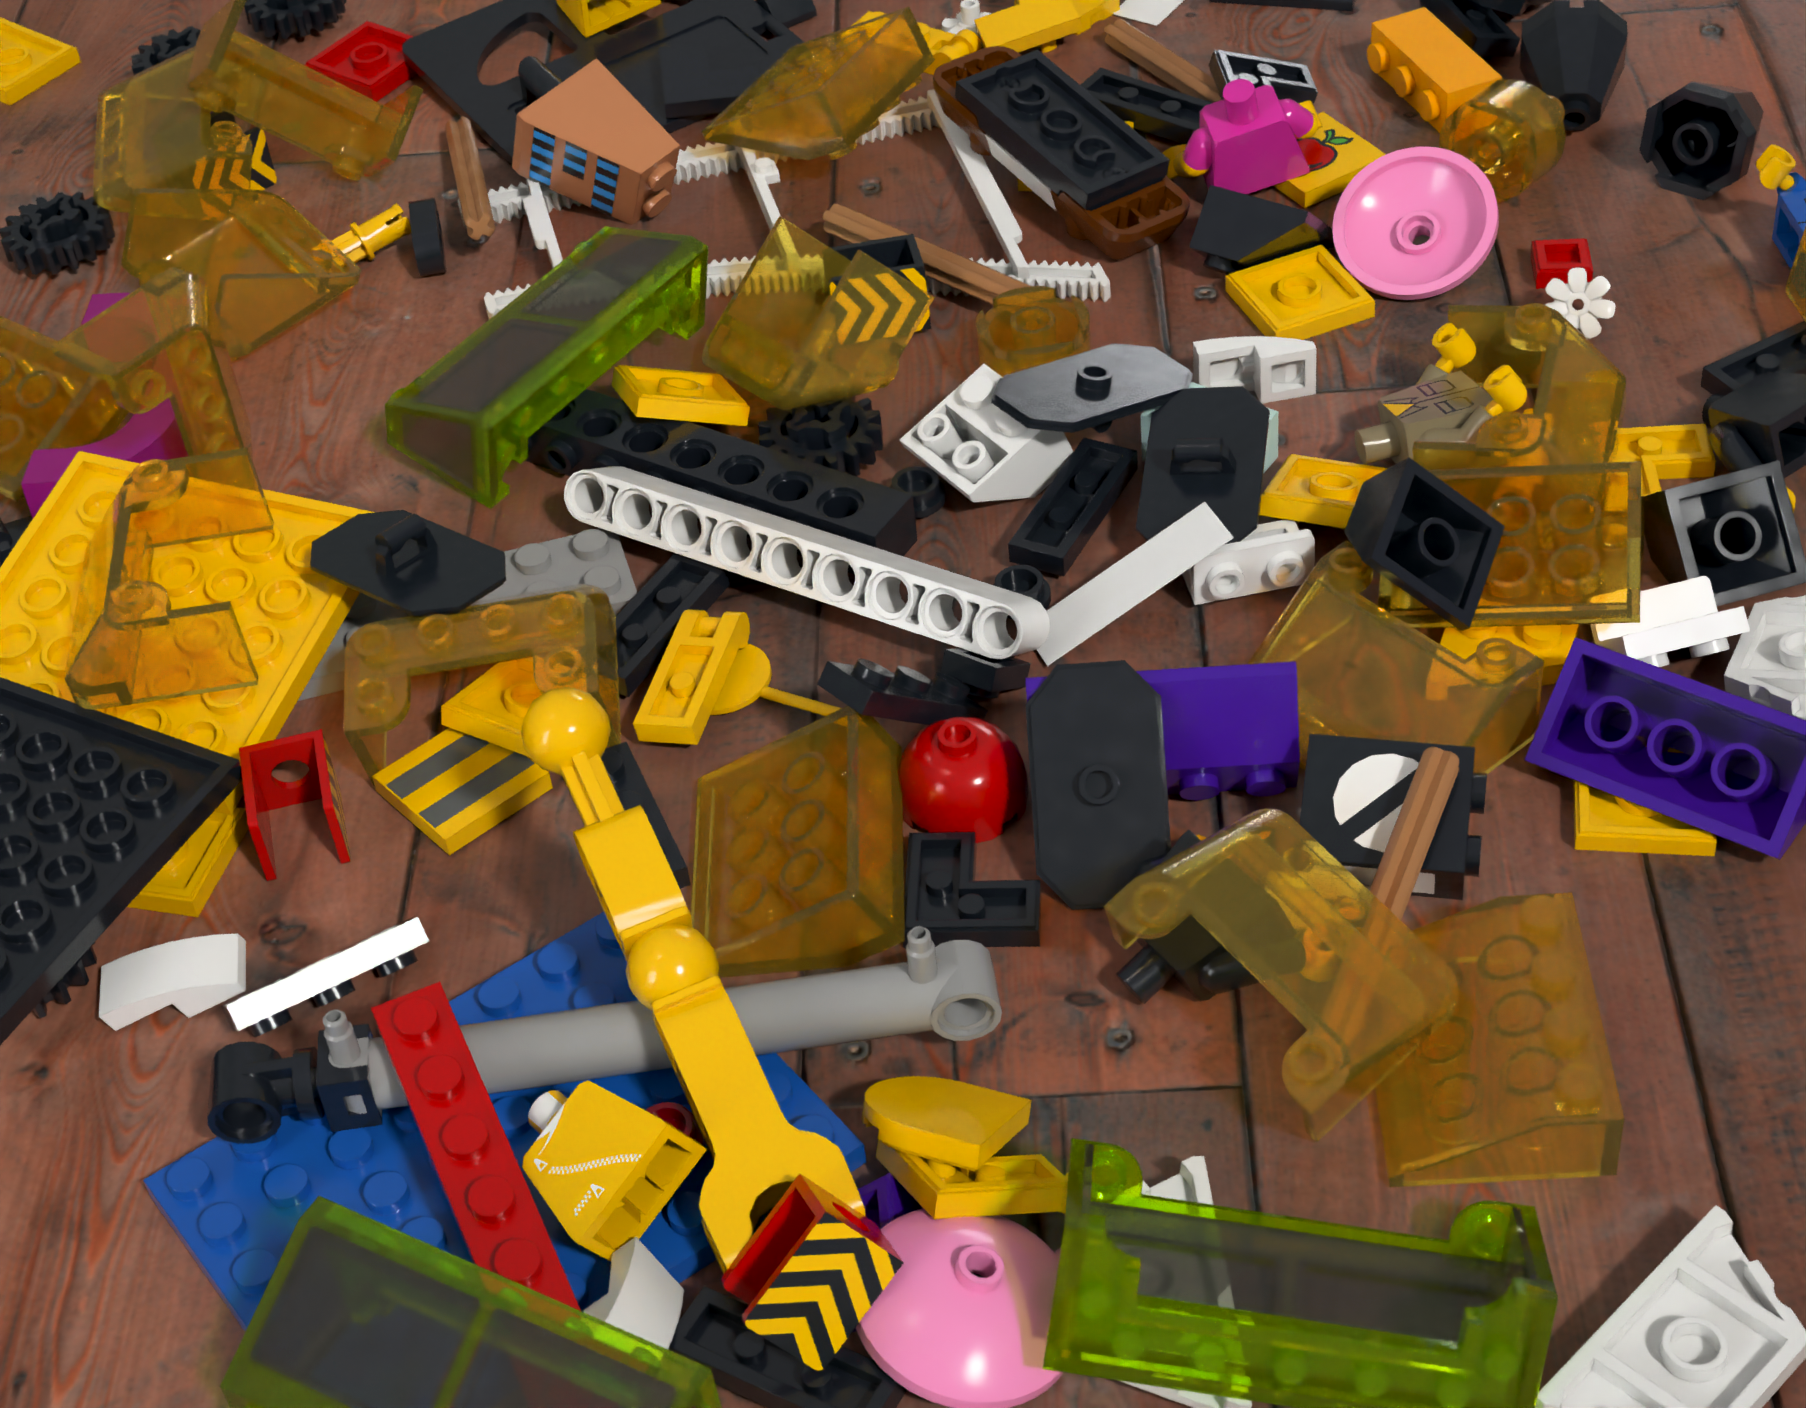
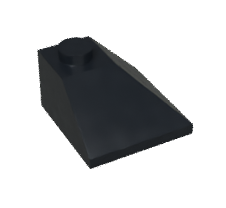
(1250, 231)
(1730, 530)
(1425, 539)

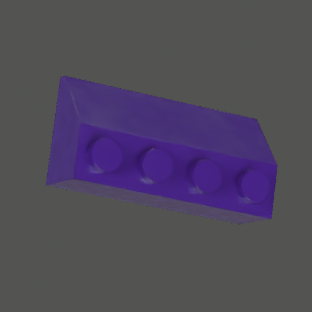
(1226, 727)
(1739, 759)

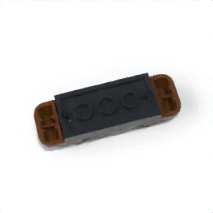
(1064, 147)

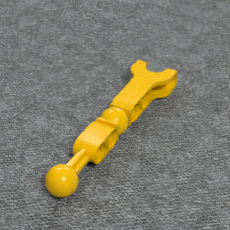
(677, 978)

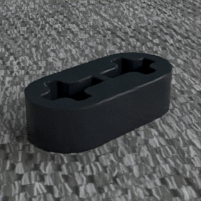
(427, 237)

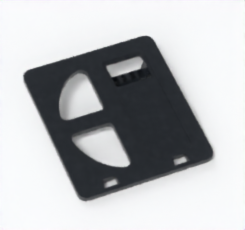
(454, 53)

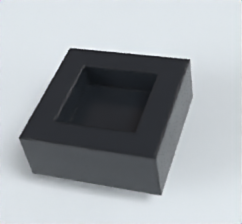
(984, 674)

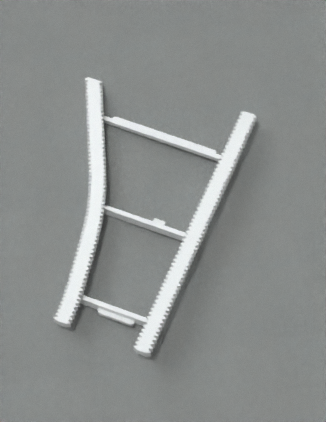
(761, 169)

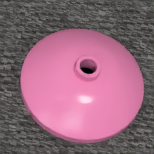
(1409, 197)
(959, 1333)

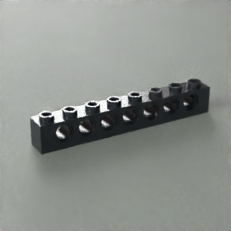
(606, 433)

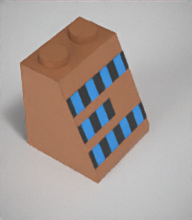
(597, 146)

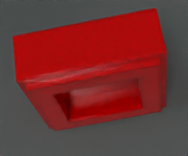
(1556, 257)

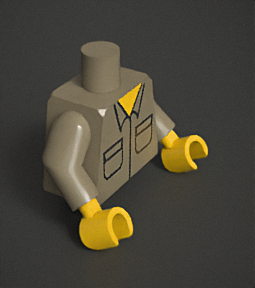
(1441, 403)

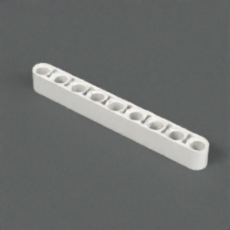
(824, 555)

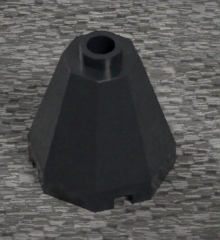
(1575, 57)
(1701, 138)

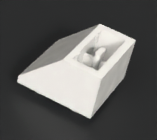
(983, 447)

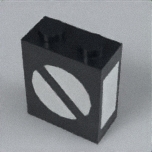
(1356, 796)

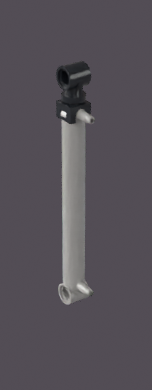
(353, 1079)

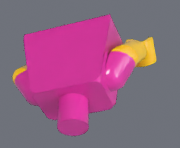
(1246, 140)

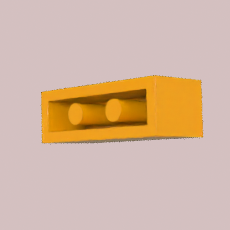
(1427, 64)

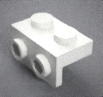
(1266, 560)
(1674, 619)

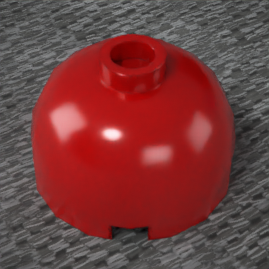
(962, 778)

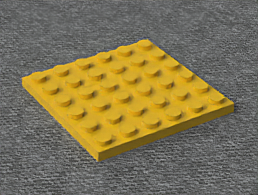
(266, 575)

